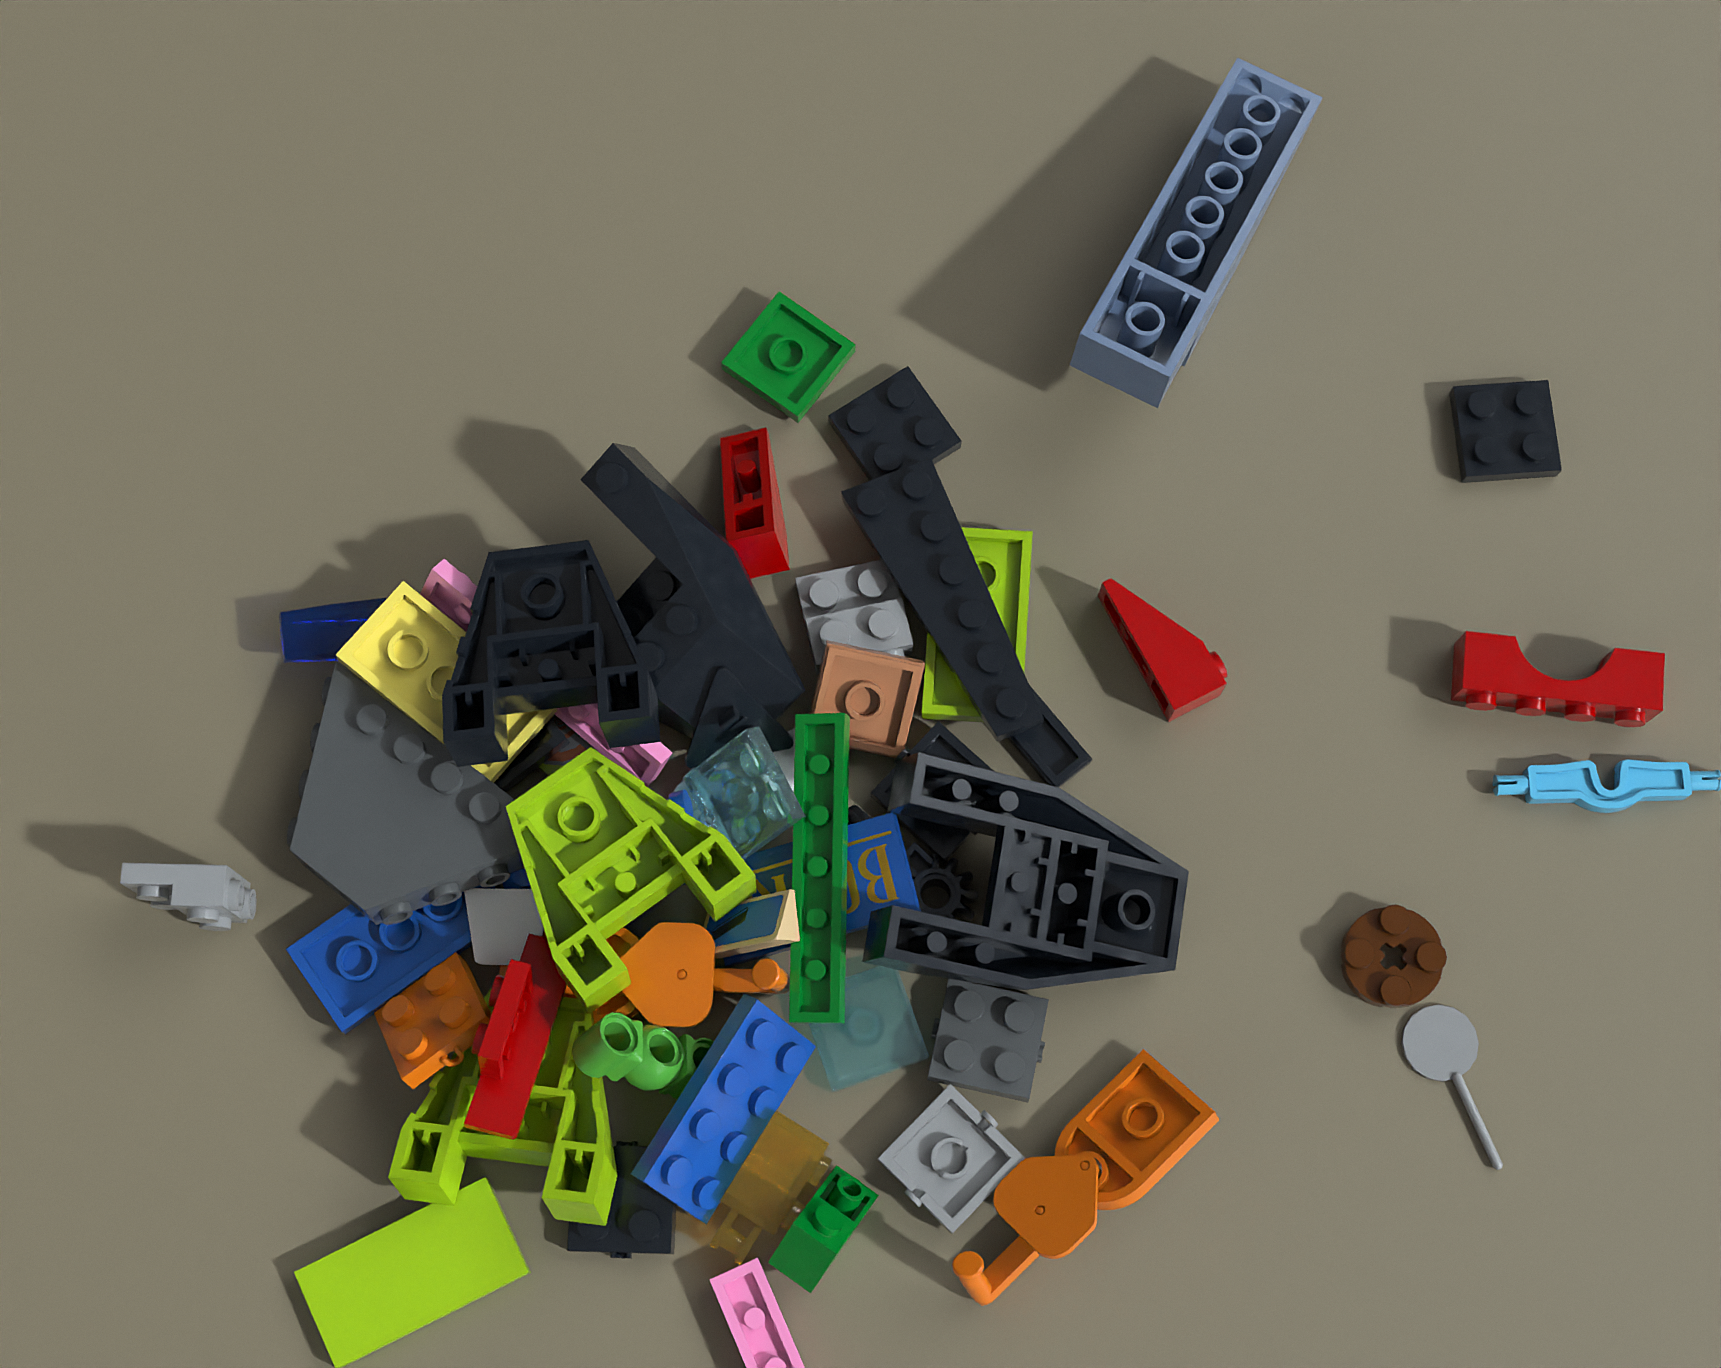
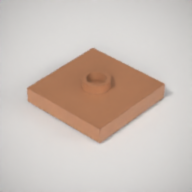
(873, 690)

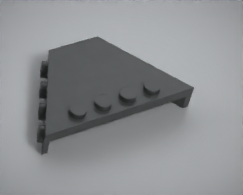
(392, 812)

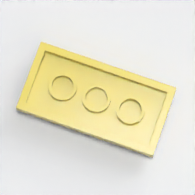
(409, 655)

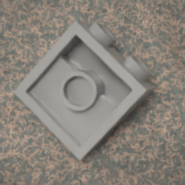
(854, 608)
(202, 892)

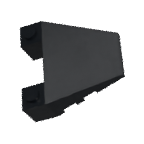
(542, 641)

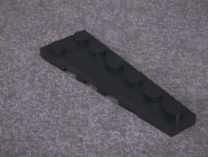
(931, 562)

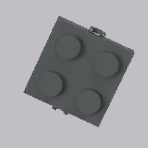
(988, 1040)

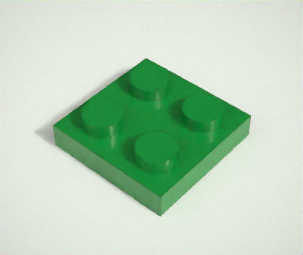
(788, 357)

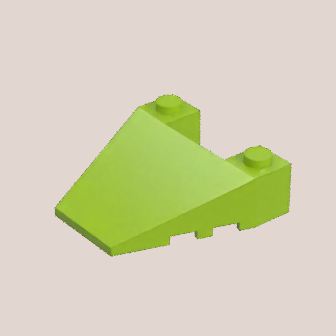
(606, 853)
(561, 1129)

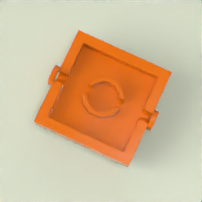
(432, 1020)

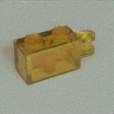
(771, 1183)

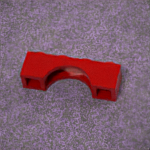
(1494, 673)

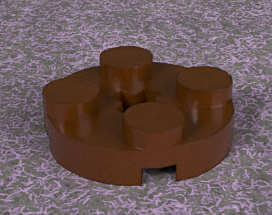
(1421, 956)

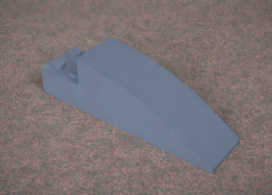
(1195, 234)

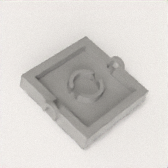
(950, 1158)

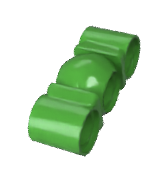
(642, 1054)

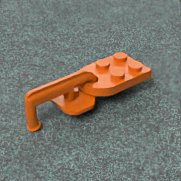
(676, 975)
(1130, 1130)

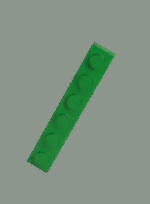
(820, 868)

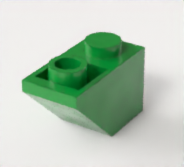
(823, 1229)

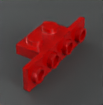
(515, 1039)

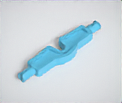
(1581, 785)

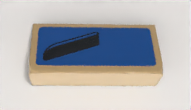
(756, 925)

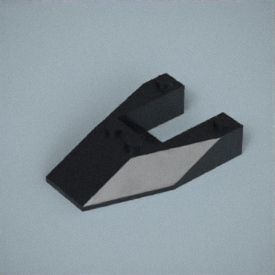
(693, 600)
(1063, 895)

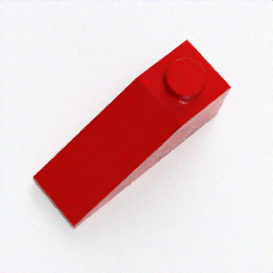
(753, 503)
(1167, 655)

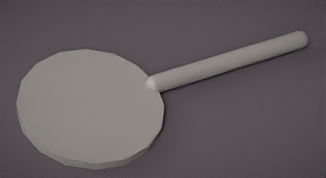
(1443, 1047)

